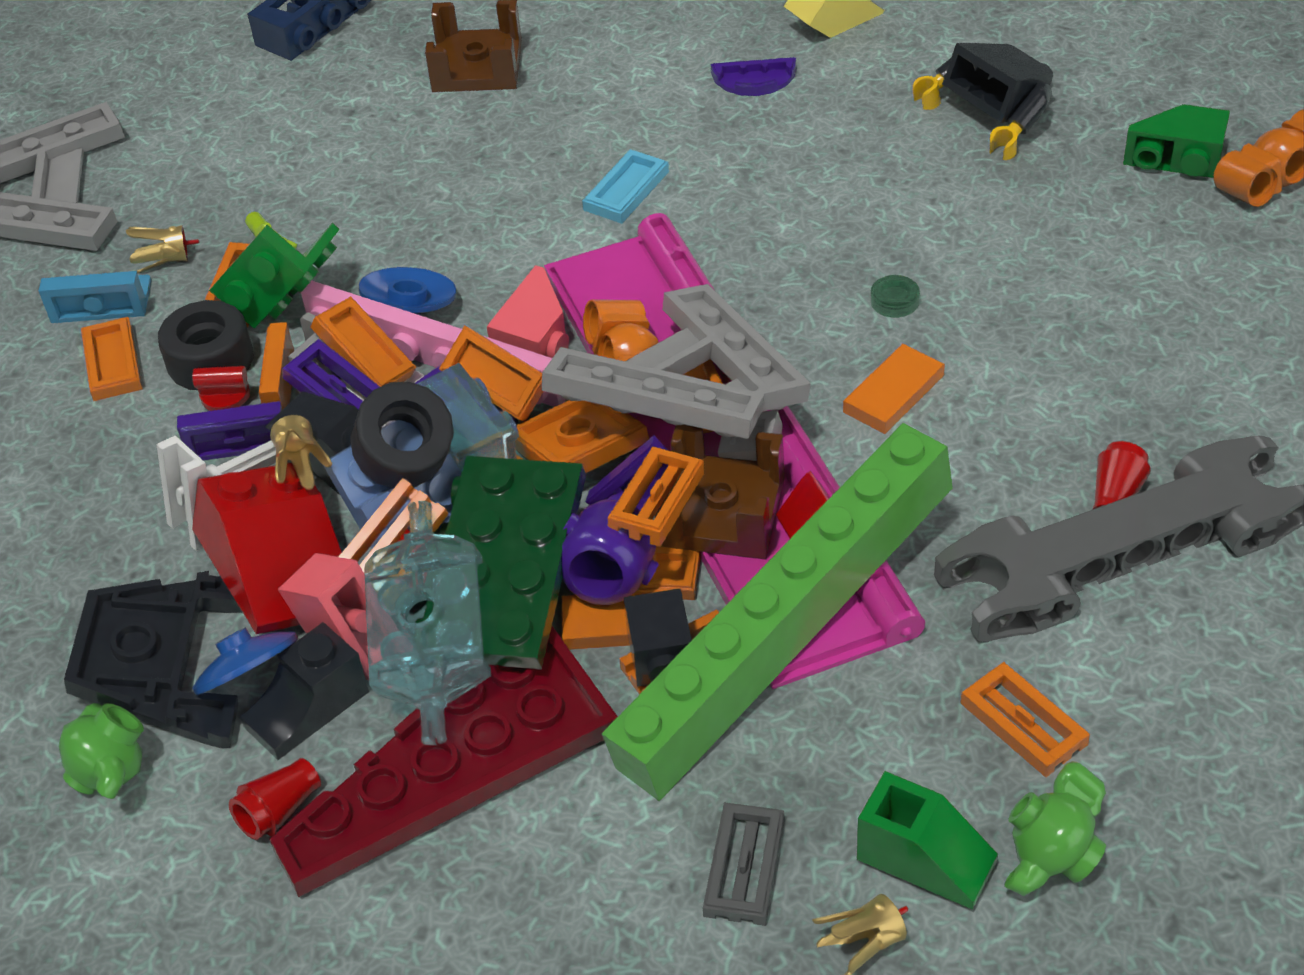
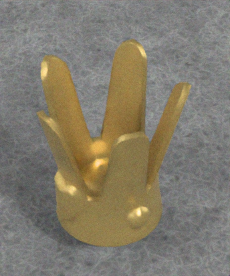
(172, 249)
(294, 442)
(876, 920)

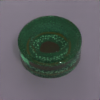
(895, 296)

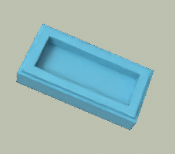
(625, 186)

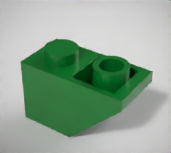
(1178, 140)
(923, 841)

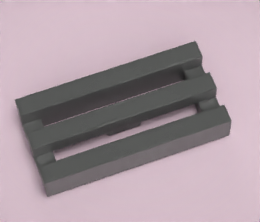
(737, 907)

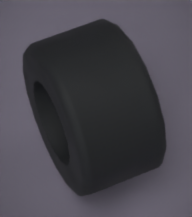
(204, 337)
(412, 405)

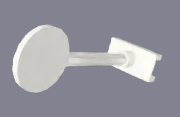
(182, 468)

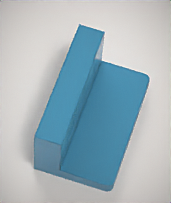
(95, 296)

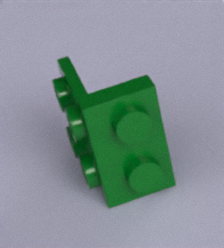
(269, 270)

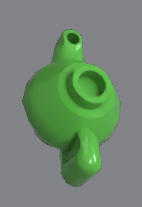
(101, 749)
(1057, 830)

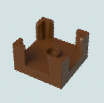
(474, 57)
(733, 501)

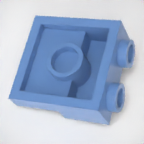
(365, 496)

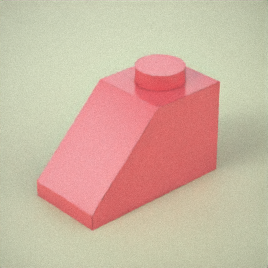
(531, 317)
(332, 593)

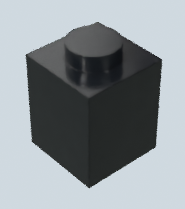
(655, 631)

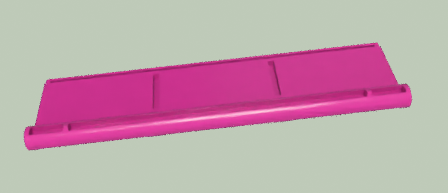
(658, 263)

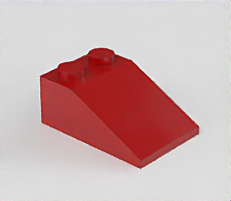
(261, 537)

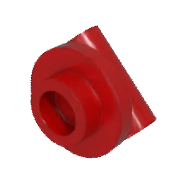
(221, 386)

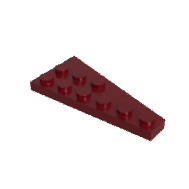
(495, 739)

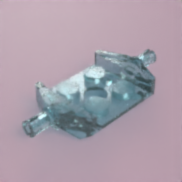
(444, 654)

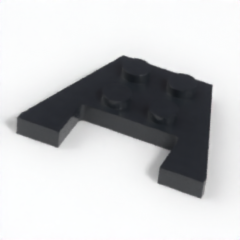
(137, 650)

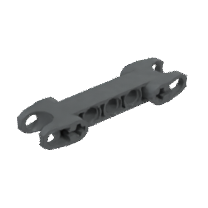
(1045, 568)

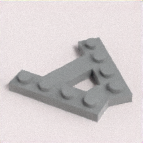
(57, 158)
(655, 381)

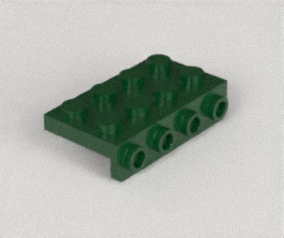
(517, 523)

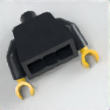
(998, 82)

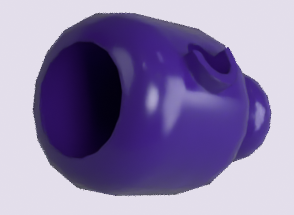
(604, 562)

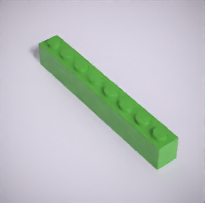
(778, 612)

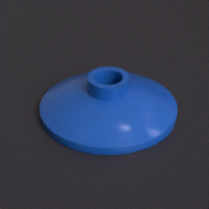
(408, 289)
(240, 654)

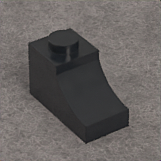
(310, 688)

